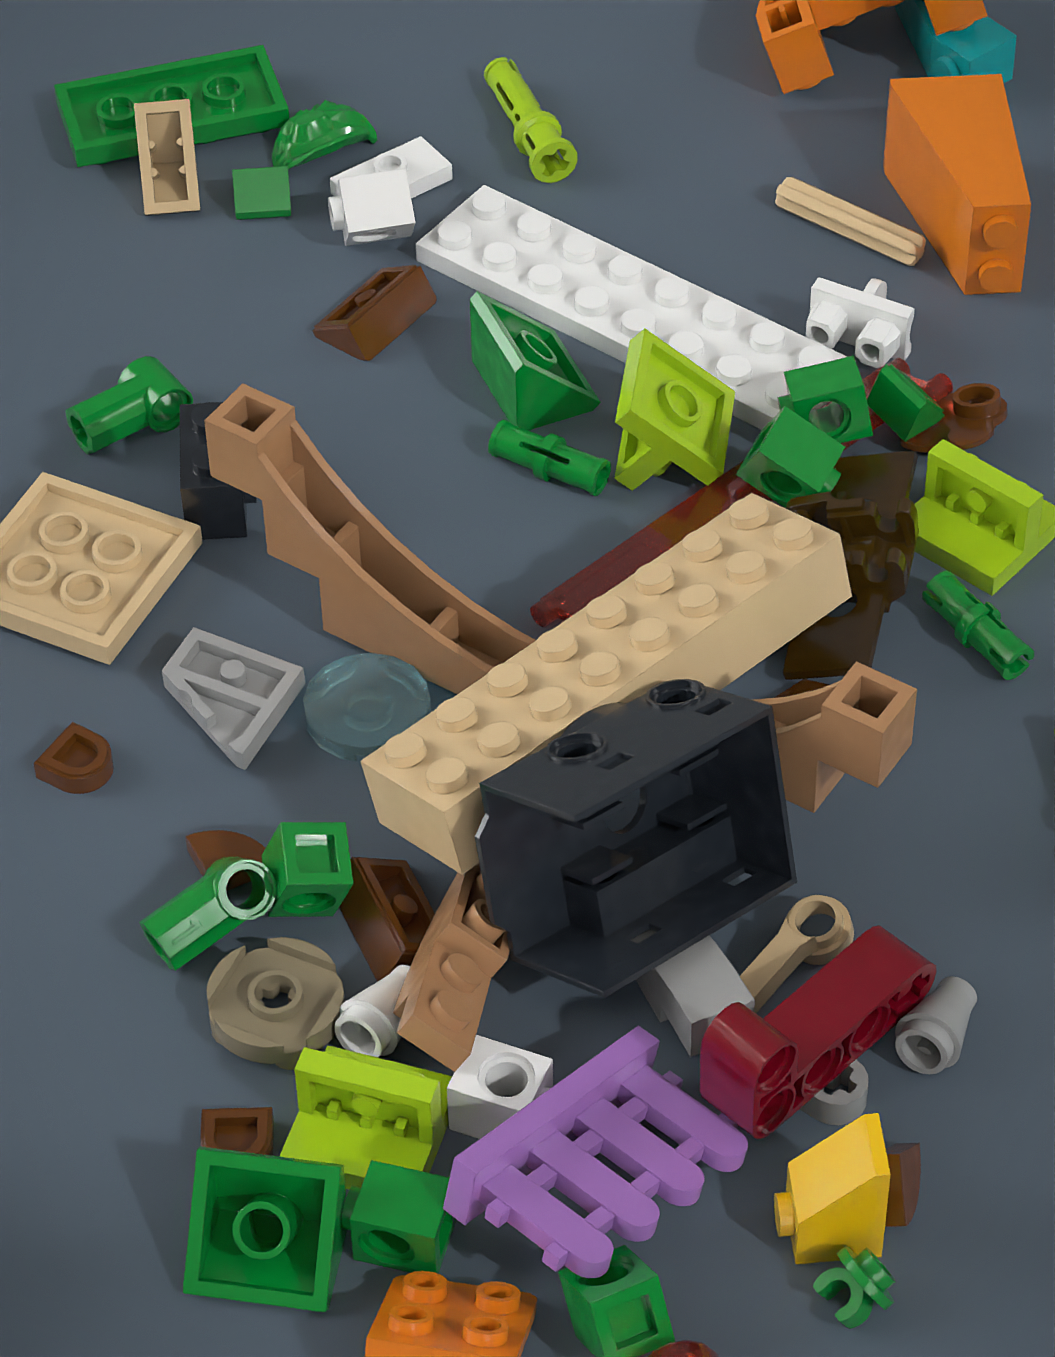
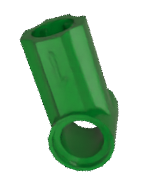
(143, 398)
(204, 913)

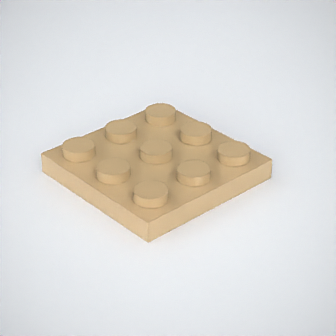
(86, 565)

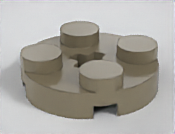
(281, 1033)

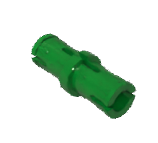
(581, 469)
(977, 625)

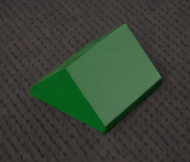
(526, 366)
(265, 1229)

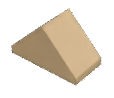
(167, 157)

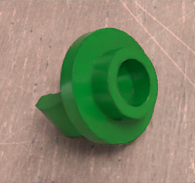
(867, 1281)

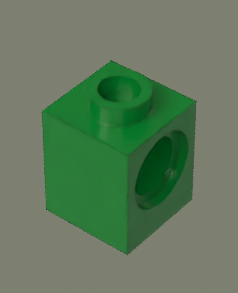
(832, 381)
(791, 459)
(309, 868)
(399, 1218)
(620, 1310)

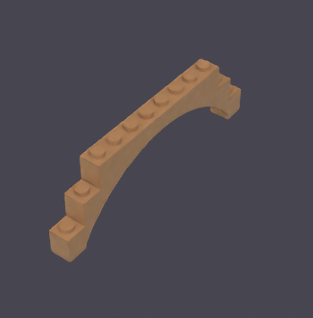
(399, 607)

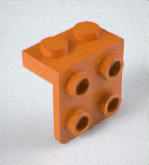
(450, 1319)

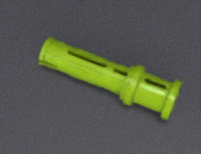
(535, 131)

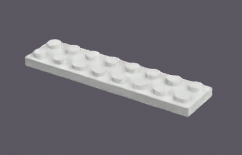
(612, 296)

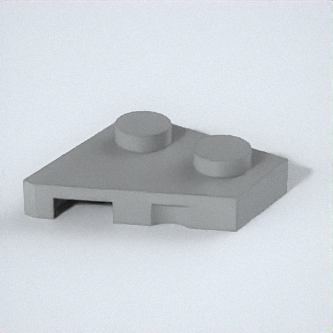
(232, 691)

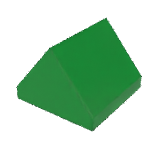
(261, 192)
(902, 403)

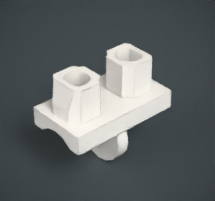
(861, 319)

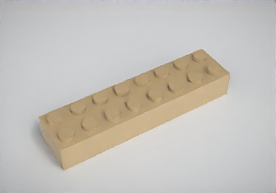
(689, 614)

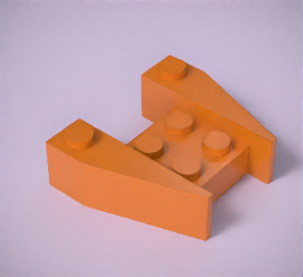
(796, 44)

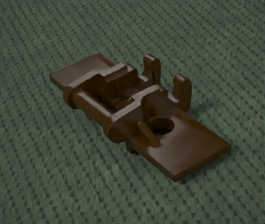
(878, 543)

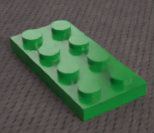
(227, 94)

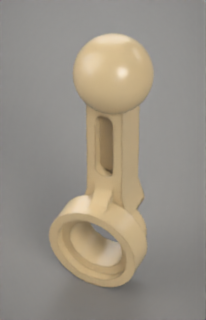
(793, 947)

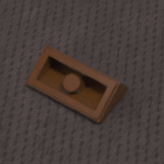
(377, 312)
(386, 912)

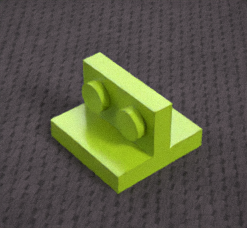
(670, 415)
(979, 519)
(366, 1111)

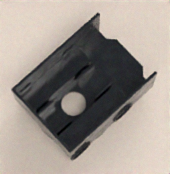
(703, 817)

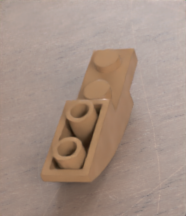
(452, 974)

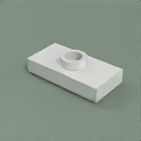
(423, 165)

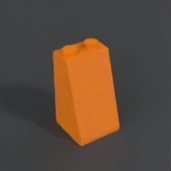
(961, 175)

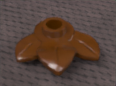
(968, 419)

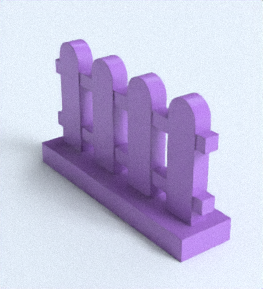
(556, 1144)

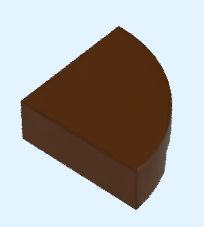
(213, 845)
(904, 1186)

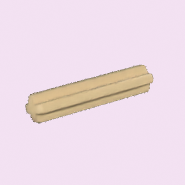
(850, 221)

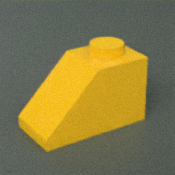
(837, 1194)

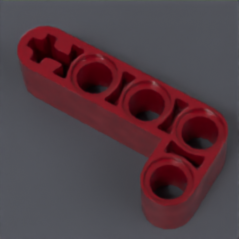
(775, 1064)

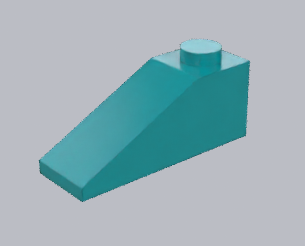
(975, 50)

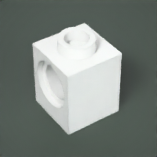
(372, 207)
(488, 1074)

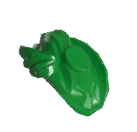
(319, 133)

